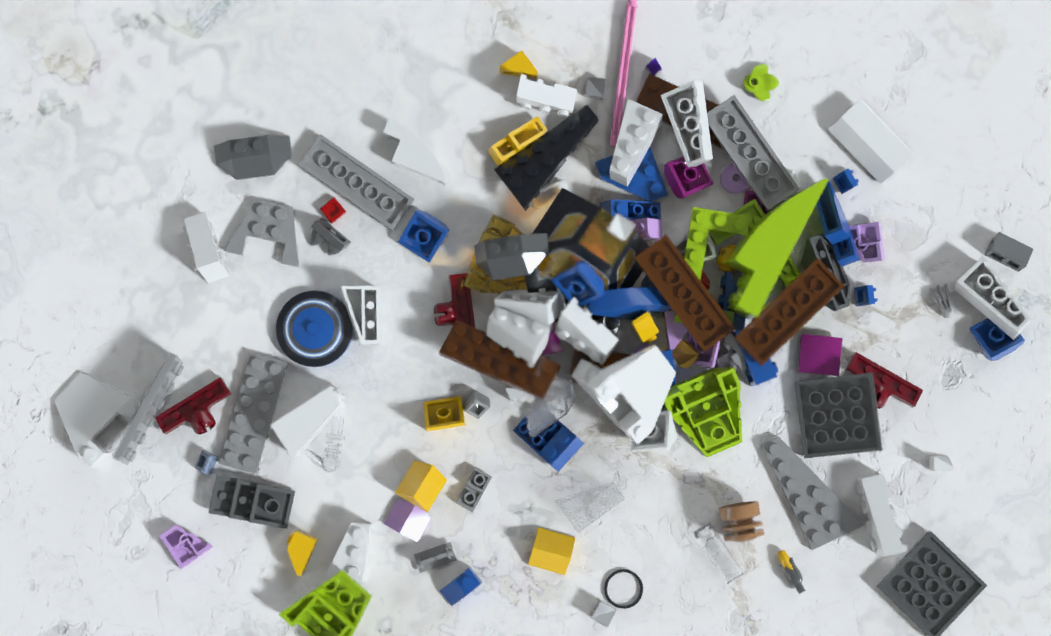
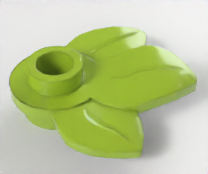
(763, 82)

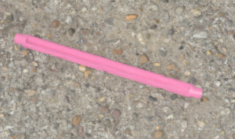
(623, 71)

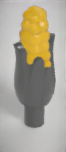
(791, 571)

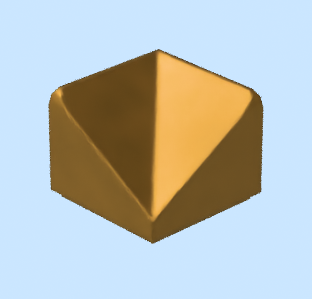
(685, 354)

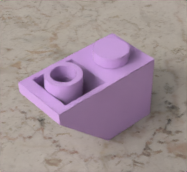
(648, 228)

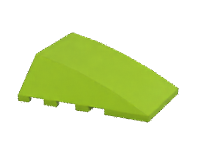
(330, 608)

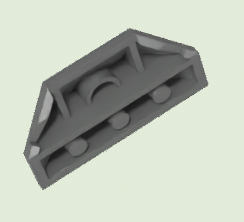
(253, 156)
(822, 249)
(511, 255)

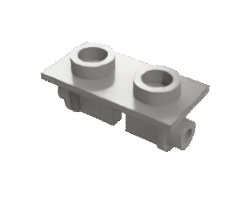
(434, 557)

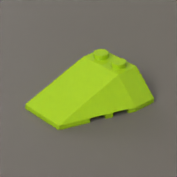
(708, 409)

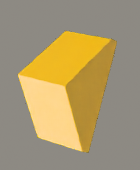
(519, 65)

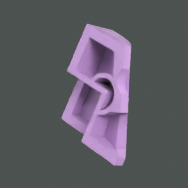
(868, 241)
(183, 545)

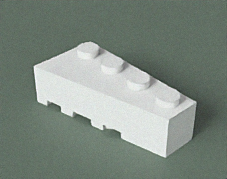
(689, 120)
(634, 139)
(992, 298)
(880, 515)

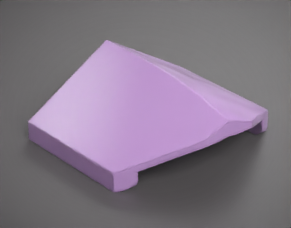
(407, 519)

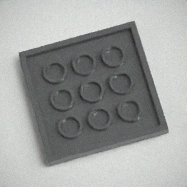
(838, 415)
(931, 585)

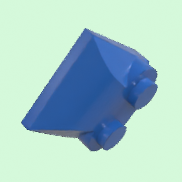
(424, 235)
(580, 283)
(994, 341)

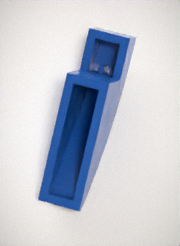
(836, 226)
(628, 303)

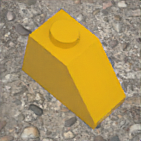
(644, 328)
(300, 550)

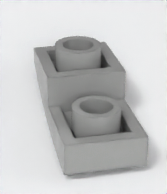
(736, 356)
(473, 490)

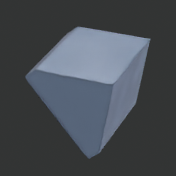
(206, 462)

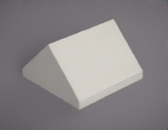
(661, 436)

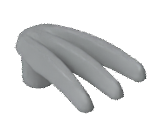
(945, 305)

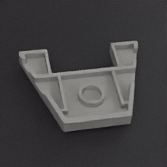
(269, 223)

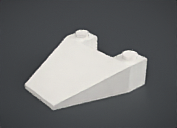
(642, 382)
(88, 409)

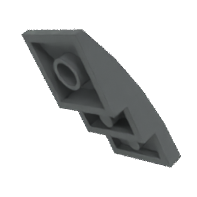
(251, 501)

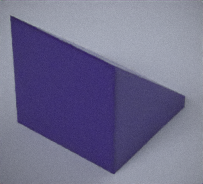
(653, 67)

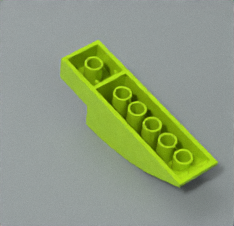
(767, 248)

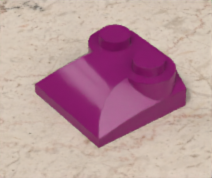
(684, 179)

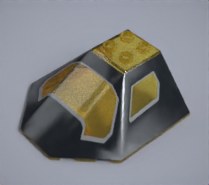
(579, 233)

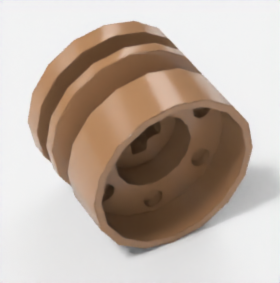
(741, 521)

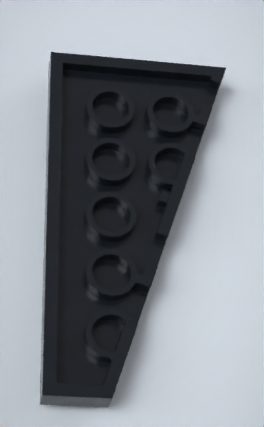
(541, 160)

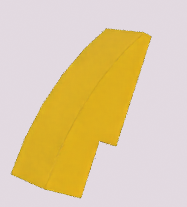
(517, 140)

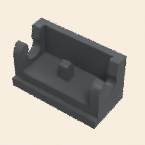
(1009, 252)

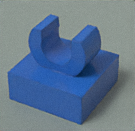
(845, 181)
(864, 295)

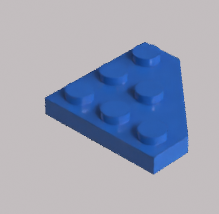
(646, 182)

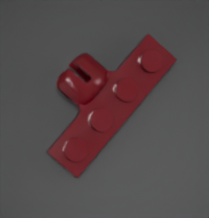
(459, 307)
(885, 382)
(195, 409)

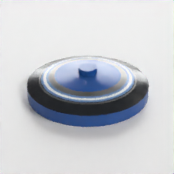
(314, 328)

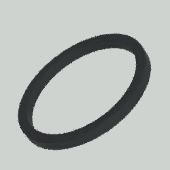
(626, 606)

